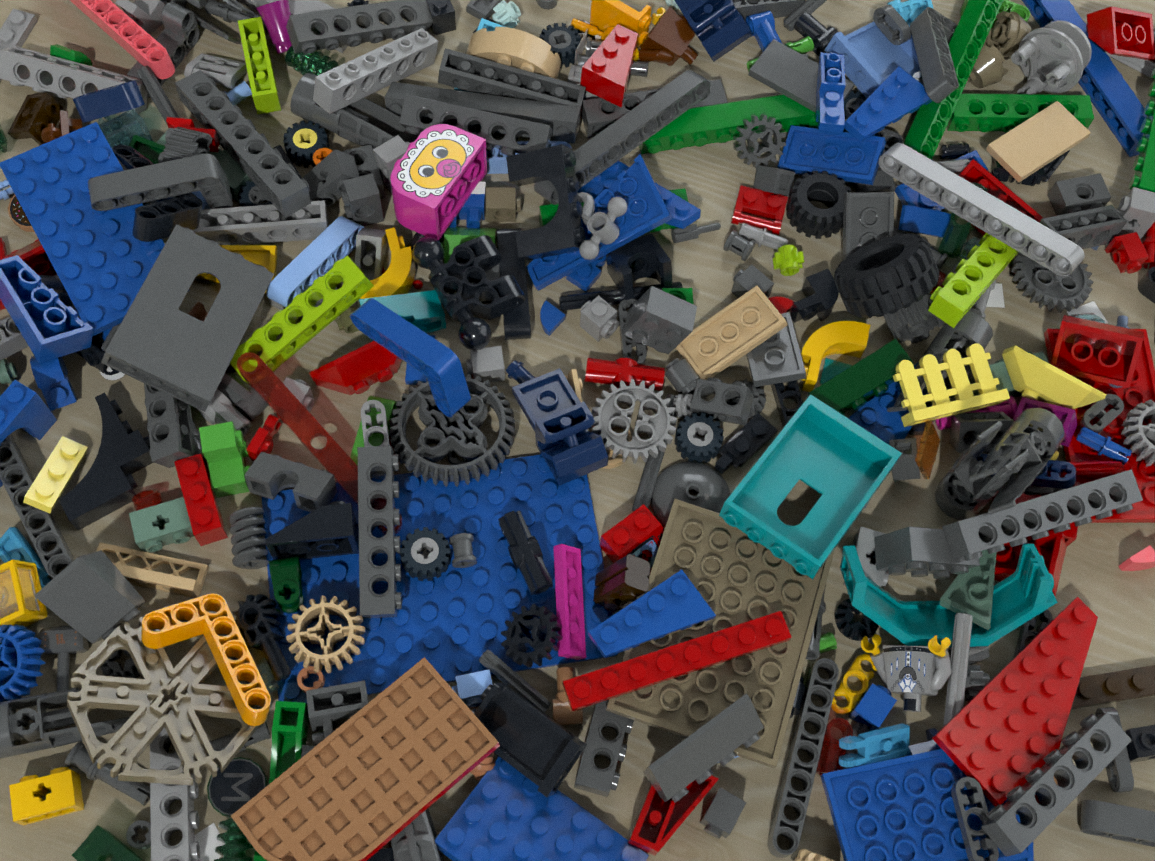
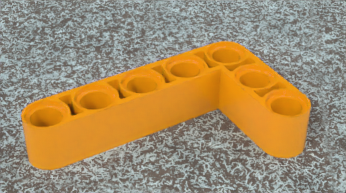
(222, 648)

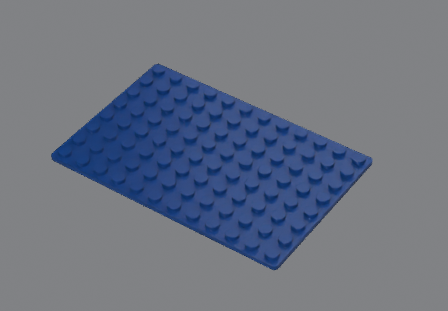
(465, 608)

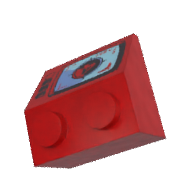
(634, 535)

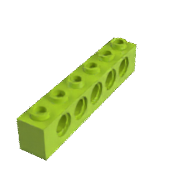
(971, 280)
(314, 318)

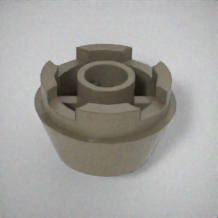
(1007, 33)
(987, 68)

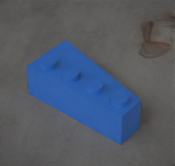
(39, 314)

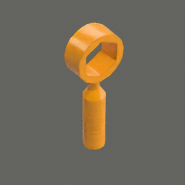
(592, 30)

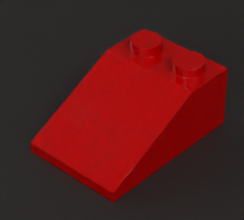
(1050, 547)

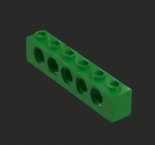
(1008, 111)

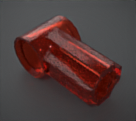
(830, 748)

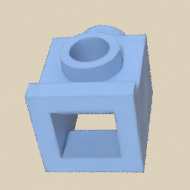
(471, 687)

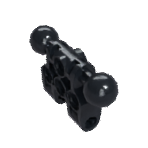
(456, 277)

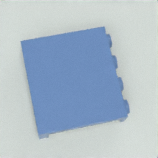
(872, 57)

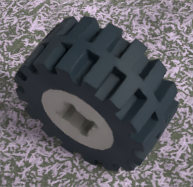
(694, 446)
(428, 563)

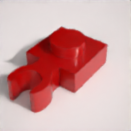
(263, 439)

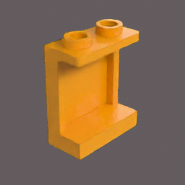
(613, 12)

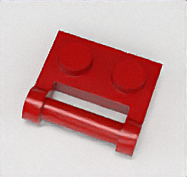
(759, 204)

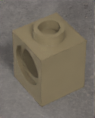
(502, 204)

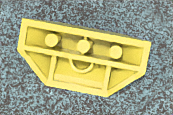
(1046, 382)

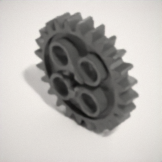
(1049, 287)

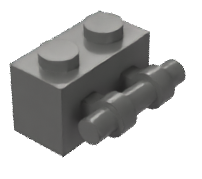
(334, 706)

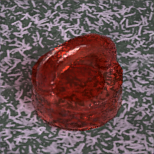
(146, 499)

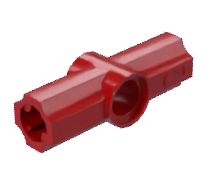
(623, 369)

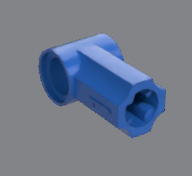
(763, 28)

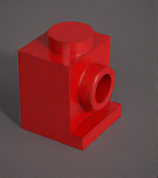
(1127, 252)

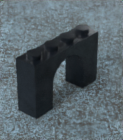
(564, 231)

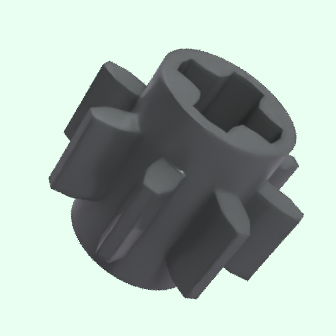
(975, 681)

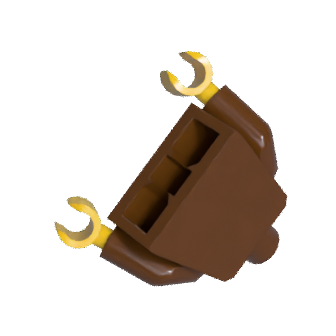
(667, 39)

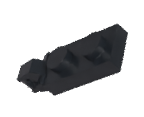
(745, 443)

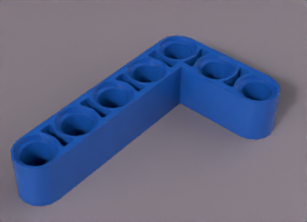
(418, 350)

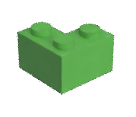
(226, 456)

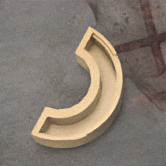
(516, 50)

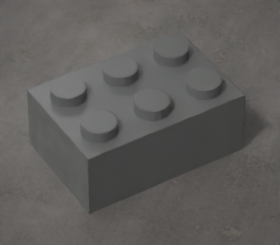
(919, 553)

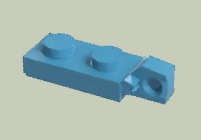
(15, 546)

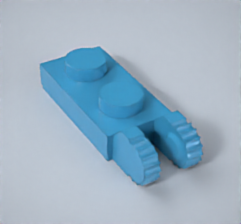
(876, 745)

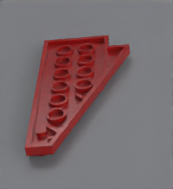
(1023, 708)

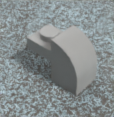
(144, 12)

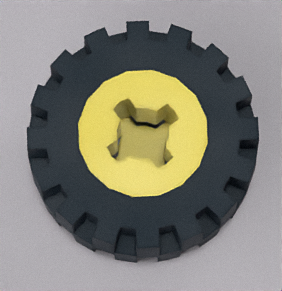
(296, 142)

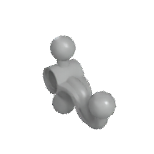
(600, 224)

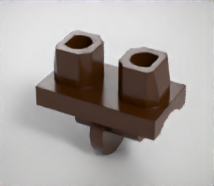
(65, 126)

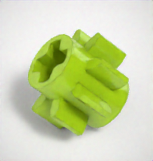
(788, 260)

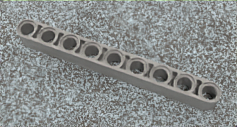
(982, 209)

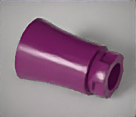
(275, 19)

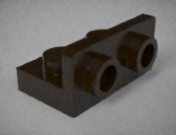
(34, 116)

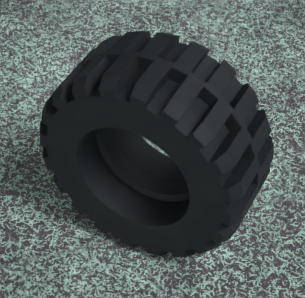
(886, 275)

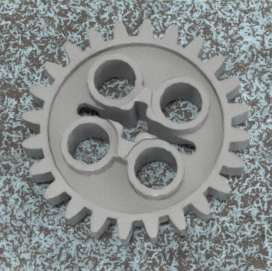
(657, 427)

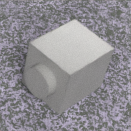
(487, 364)

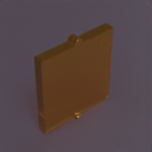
(927, 450)

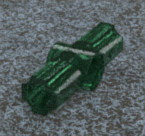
(956, 234)

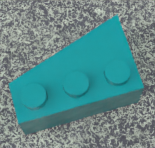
(418, 308)

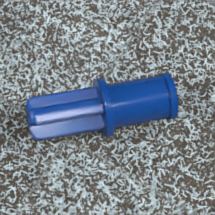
(1103, 445)

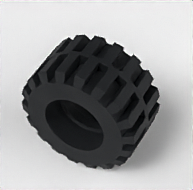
(813, 219)

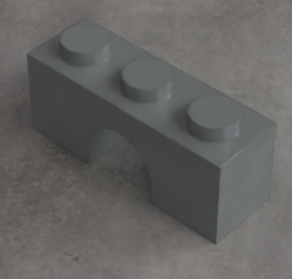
(272, 474)

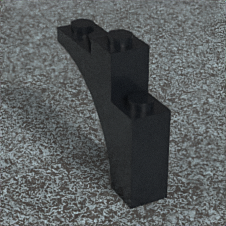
(110, 478)

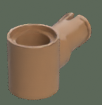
(560, 706)

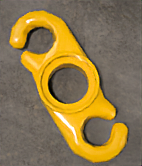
(853, 696)

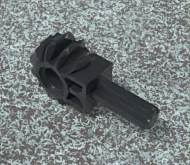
(264, 632)

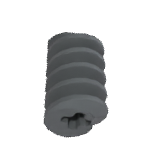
(246, 538)

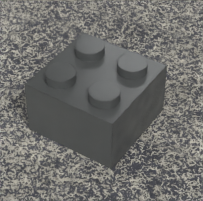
(660, 320)

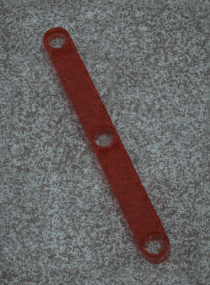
(306, 428)

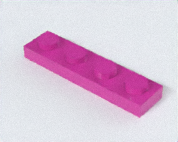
(569, 601)

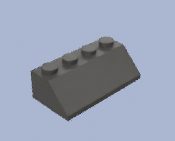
(704, 749)

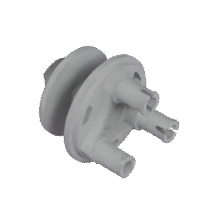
(1053, 57)

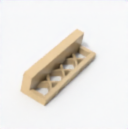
(155, 580)

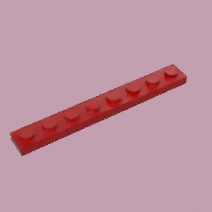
(676, 660)

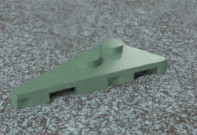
(973, 591)

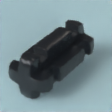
(954, 150)

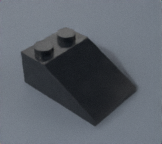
(319, 534)

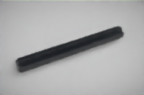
(612, 297)

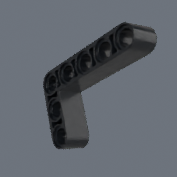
(161, 215)

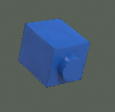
(873, 706)

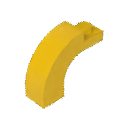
(400, 272)
(834, 338)

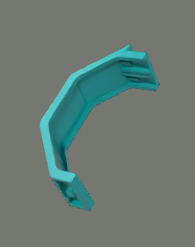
(916, 622)

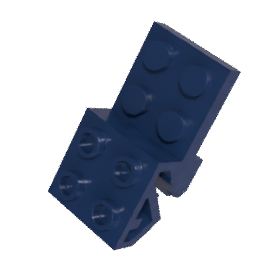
(715, 24)
(561, 426)

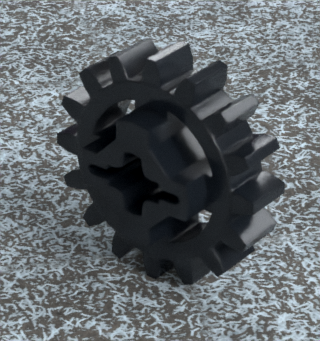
(543, 630)

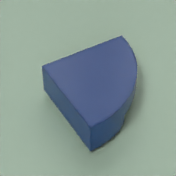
(550, 317)

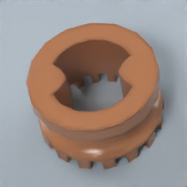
(304, 674)

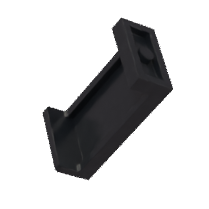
(528, 737)

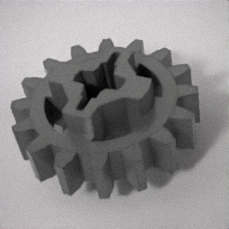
(765, 133)

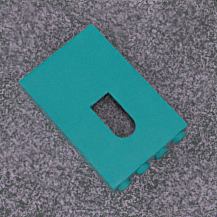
(830, 457)

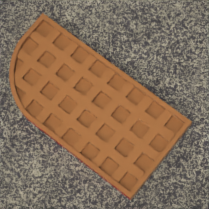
(369, 774)

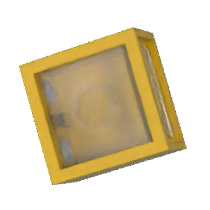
(17, 594)

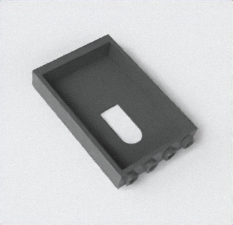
(174, 348)

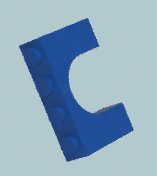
(24, 410)

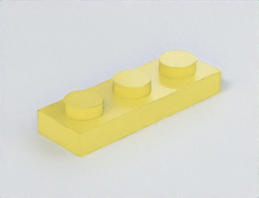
(55, 474)

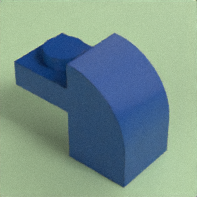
(53, 382)

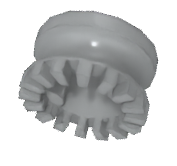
(682, 405)

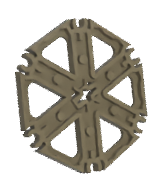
(150, 716)

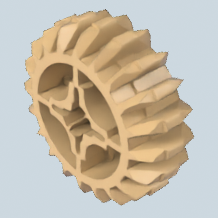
(337, 633)

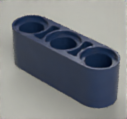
(109, 101)

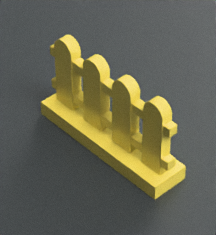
(937, 390)

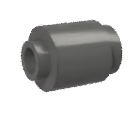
(682, 376)

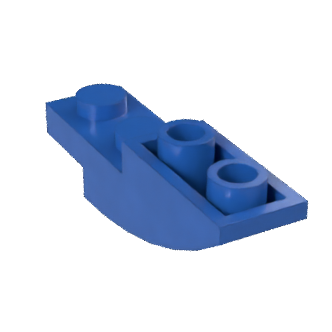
(830, 93)

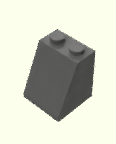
(92, 596)

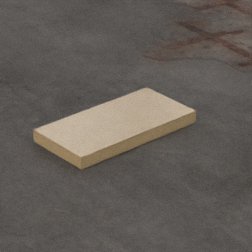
(1038, 141)
(731, 334)

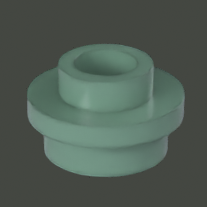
(7, 372)

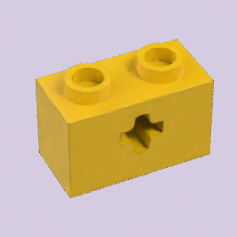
(27, 796)

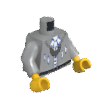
(911, 668)

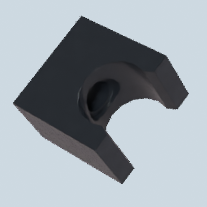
(638, 260)

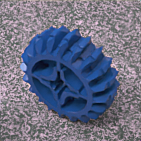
(18, 661)

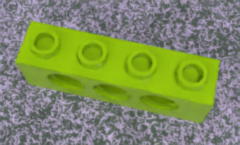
(259, 65)

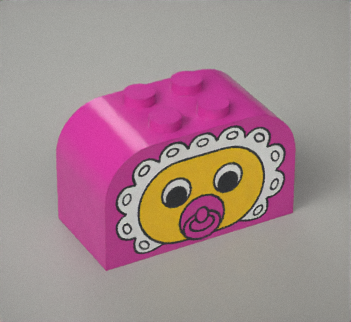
(437, 178)

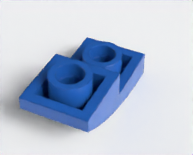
(924, 221)

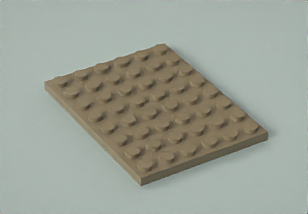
(739, 584)

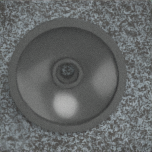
(686, 476)

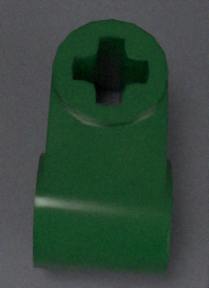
(286, 580)

